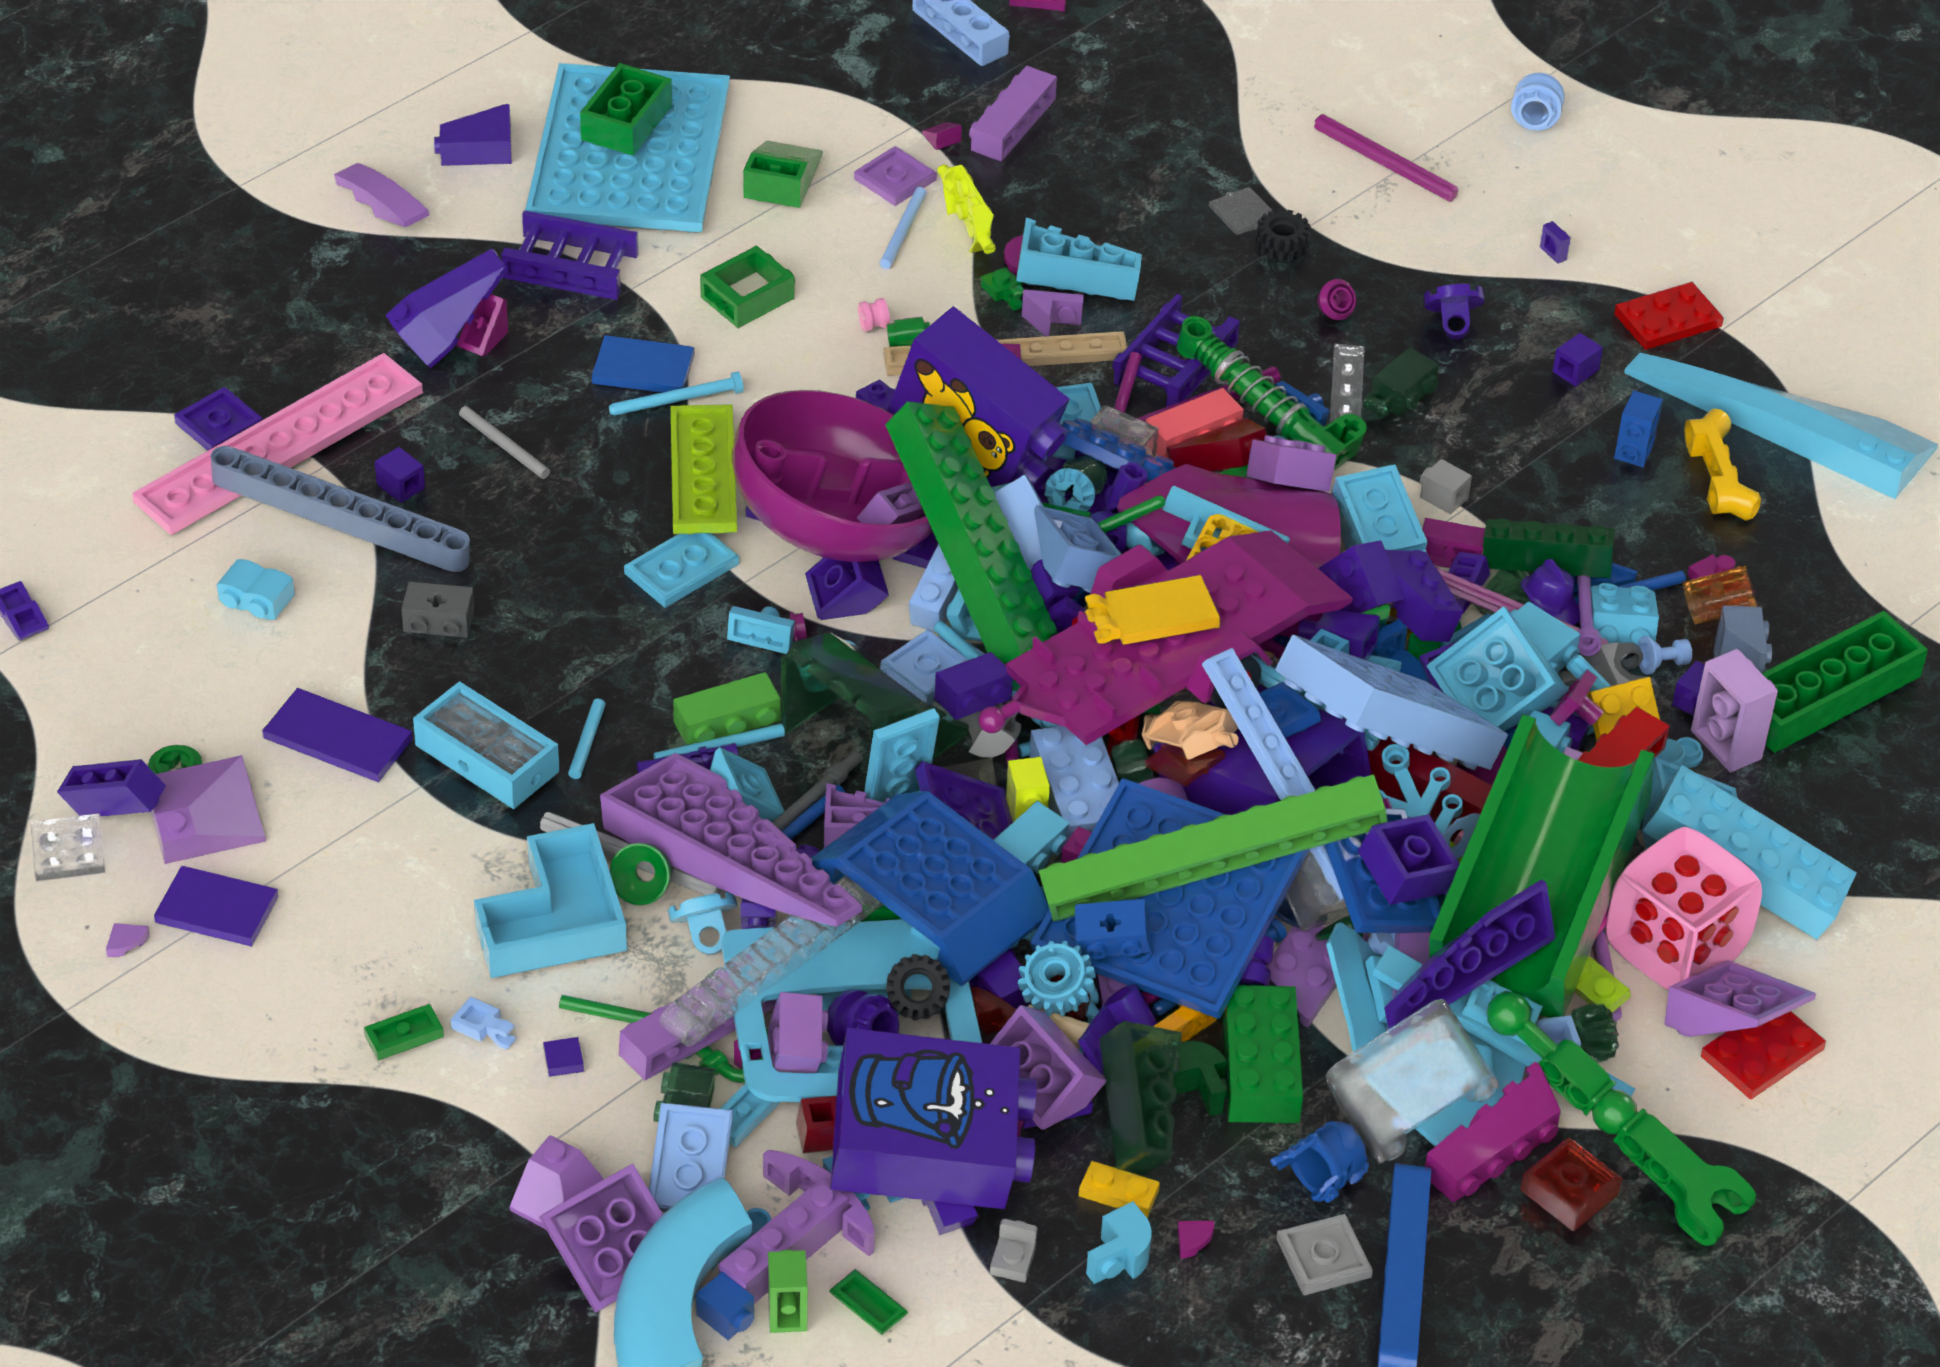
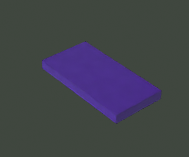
(337, 734)

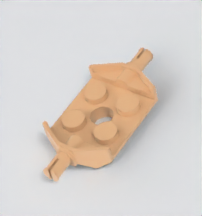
(1191, 727)

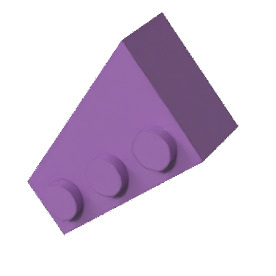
(845, 811)

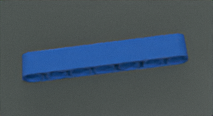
(1404, 1266)

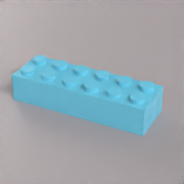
(1794, 875)

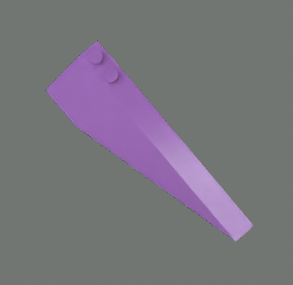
(721, 840)

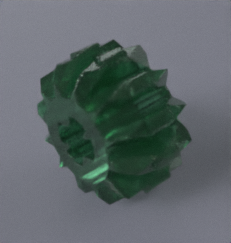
(1129, 761)
(1596, 1031)

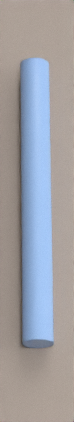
(902, 228)

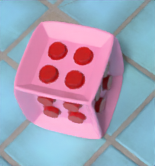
(1682, 907)

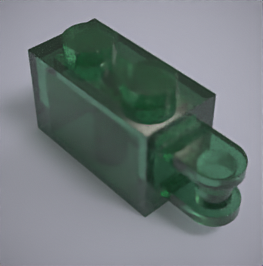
(1402, 384)

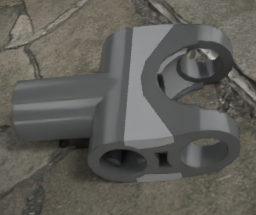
(1612, 666)

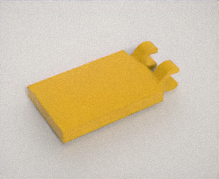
(1152, 611)

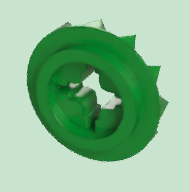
(170, 756)

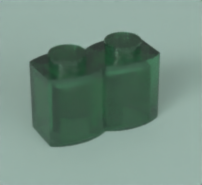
(687, 1086)

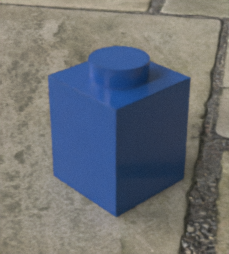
(725, 1306)

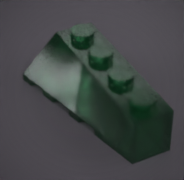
(1140, 1093)

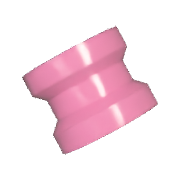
(873, 314)

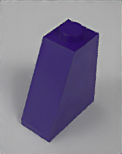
(476, 138)

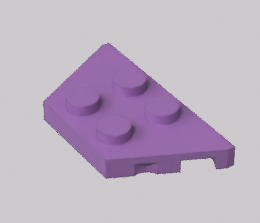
(1307, 965)

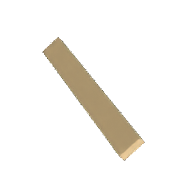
(1040, 350)

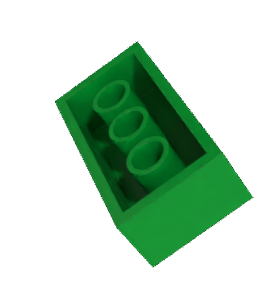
(1263, 1055)

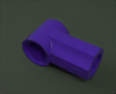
(1128, 479)

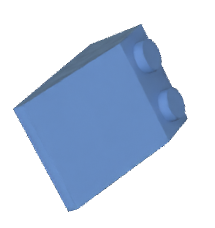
(1072, 547)

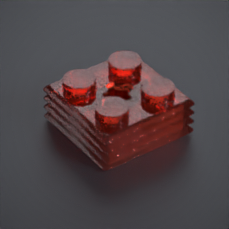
(1571, 1184)

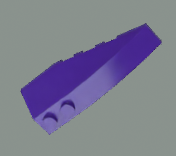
(1479, 953)

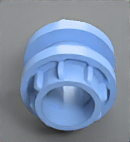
(1534, 114)

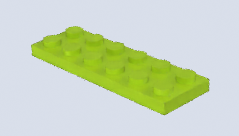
(703, 469)

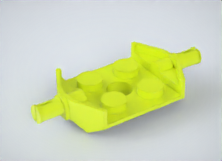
(965, 200)

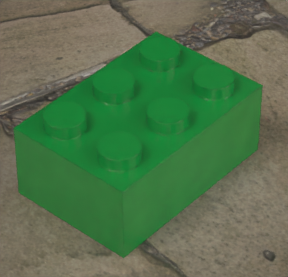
(626, 109)

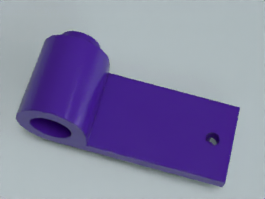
(1121, 1006)

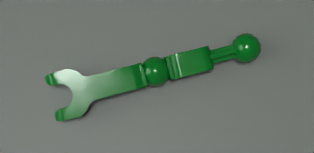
(1640, 1136)

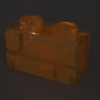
(1709, 593)

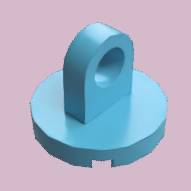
(704, 913)

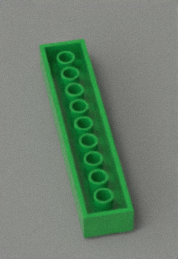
(971, 529)

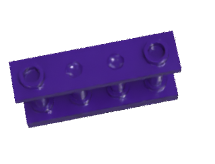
(564, 273)
(1191, 371)

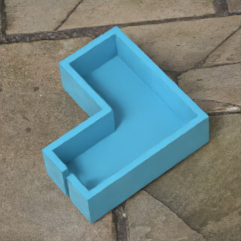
(561, 920)

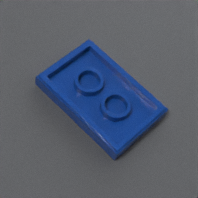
(642, 364)

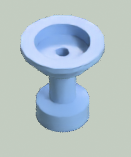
(1653, 654)

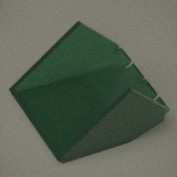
(829, 668)

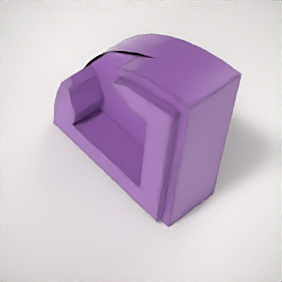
(125, 937)

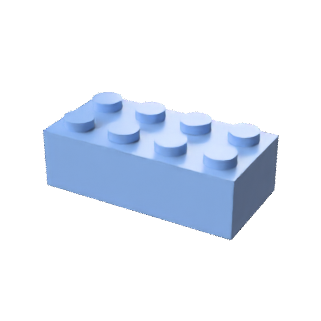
(1077, 774)

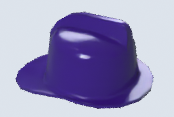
(1552, 591)

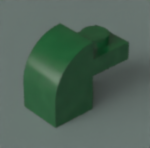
(1203, 1070)

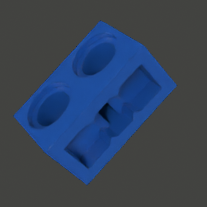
(1638, 428)

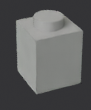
(1445, 486)

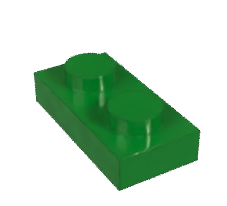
(403, 1032)

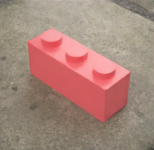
(1195, 418)

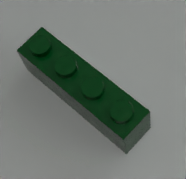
(1528, 545)

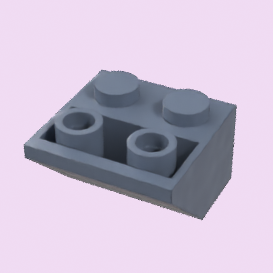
(1744, 630)

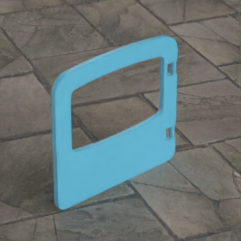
(852, 961)

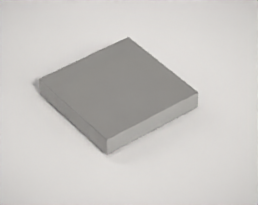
(1324, 1254)

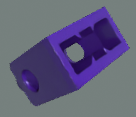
(1357, 628)

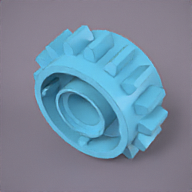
(1053, 961)

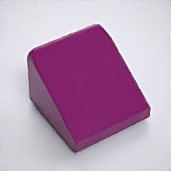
(943, 135)

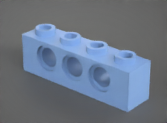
(966, 28)

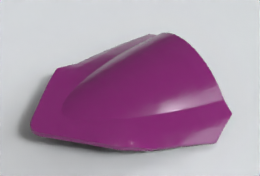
(1299, 513)

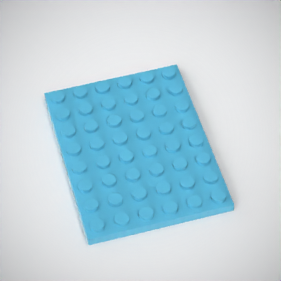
(658, 186)

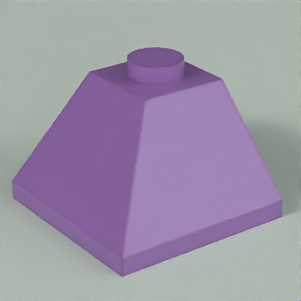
(551, 1178)

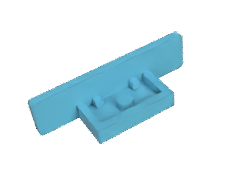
(1198, 510)

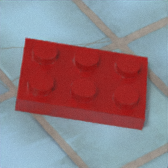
(1668, 315)
(1763, 1054)

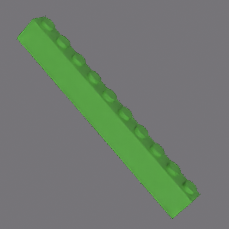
(1215, 846)

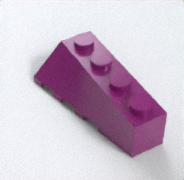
(1496, 1136)

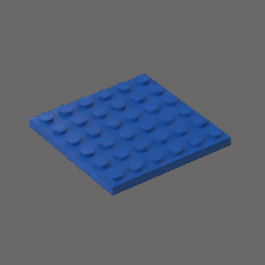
(1198, 930)

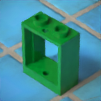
(741, 310)

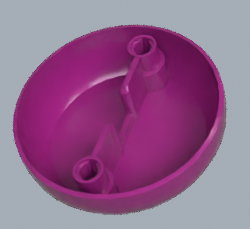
(813, 467)

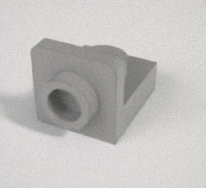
(1014, 1250)

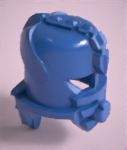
(1326, 1160)

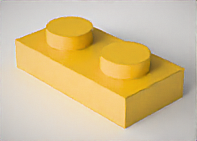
(1118, 1187)

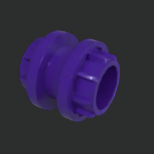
(860, 1011)

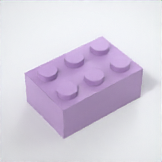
(1734, 710)

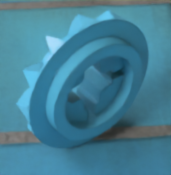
(1063, 480)

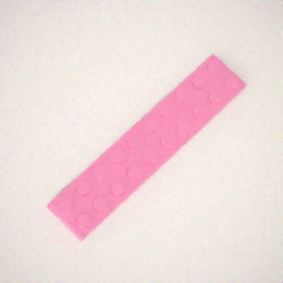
(282, 438)

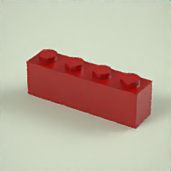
(1626, 740)

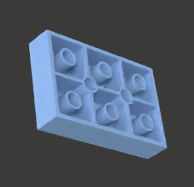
(1390, 704)

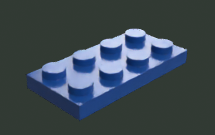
(1110, 450)

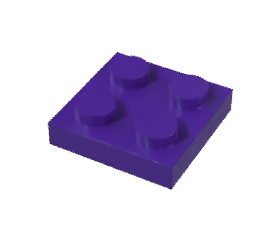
(216, 418)

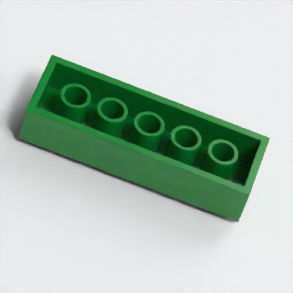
(1841, 677)

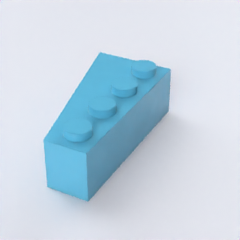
(1076, 263)

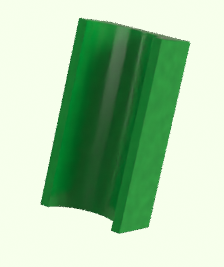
(1557, 825)

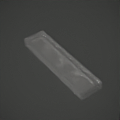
(1346, 380)

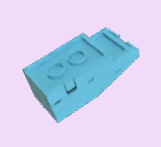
(1377, 508)

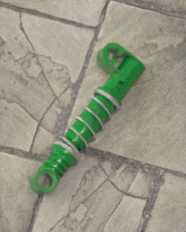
(1290, 418)

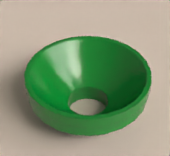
(626, 879)

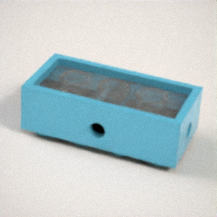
(486, 745)

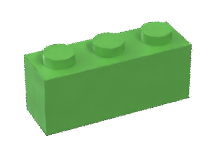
(727, 709)

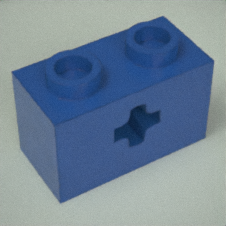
(1112, 928)

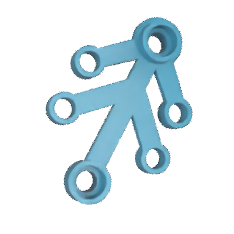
(1415, 805)

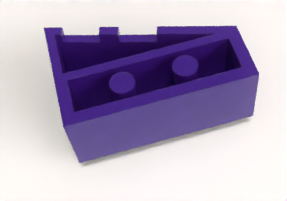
(1428, 603)

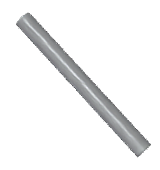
(504, 442)

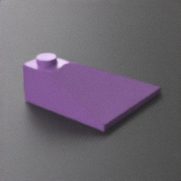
(206, 810)
(1729, 1000)
(602, 1231)

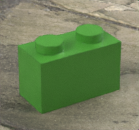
(787, 1291)

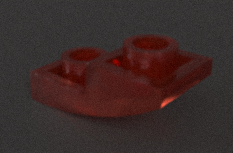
(990, 1010)

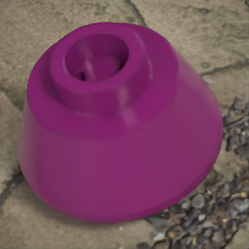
(1337, 299)

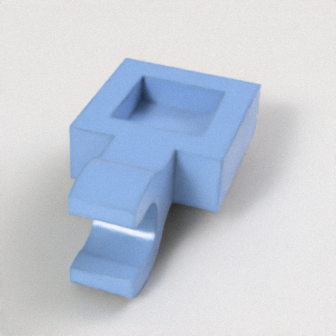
(481, 1019)

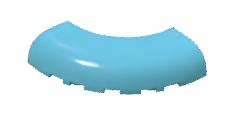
(667, 1272)

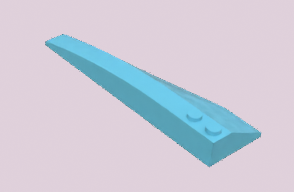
(1832, 436)

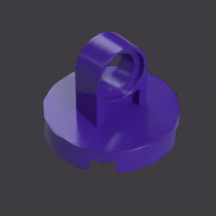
(1452, 302)

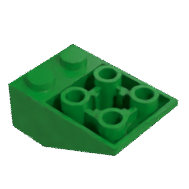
(780, 173)

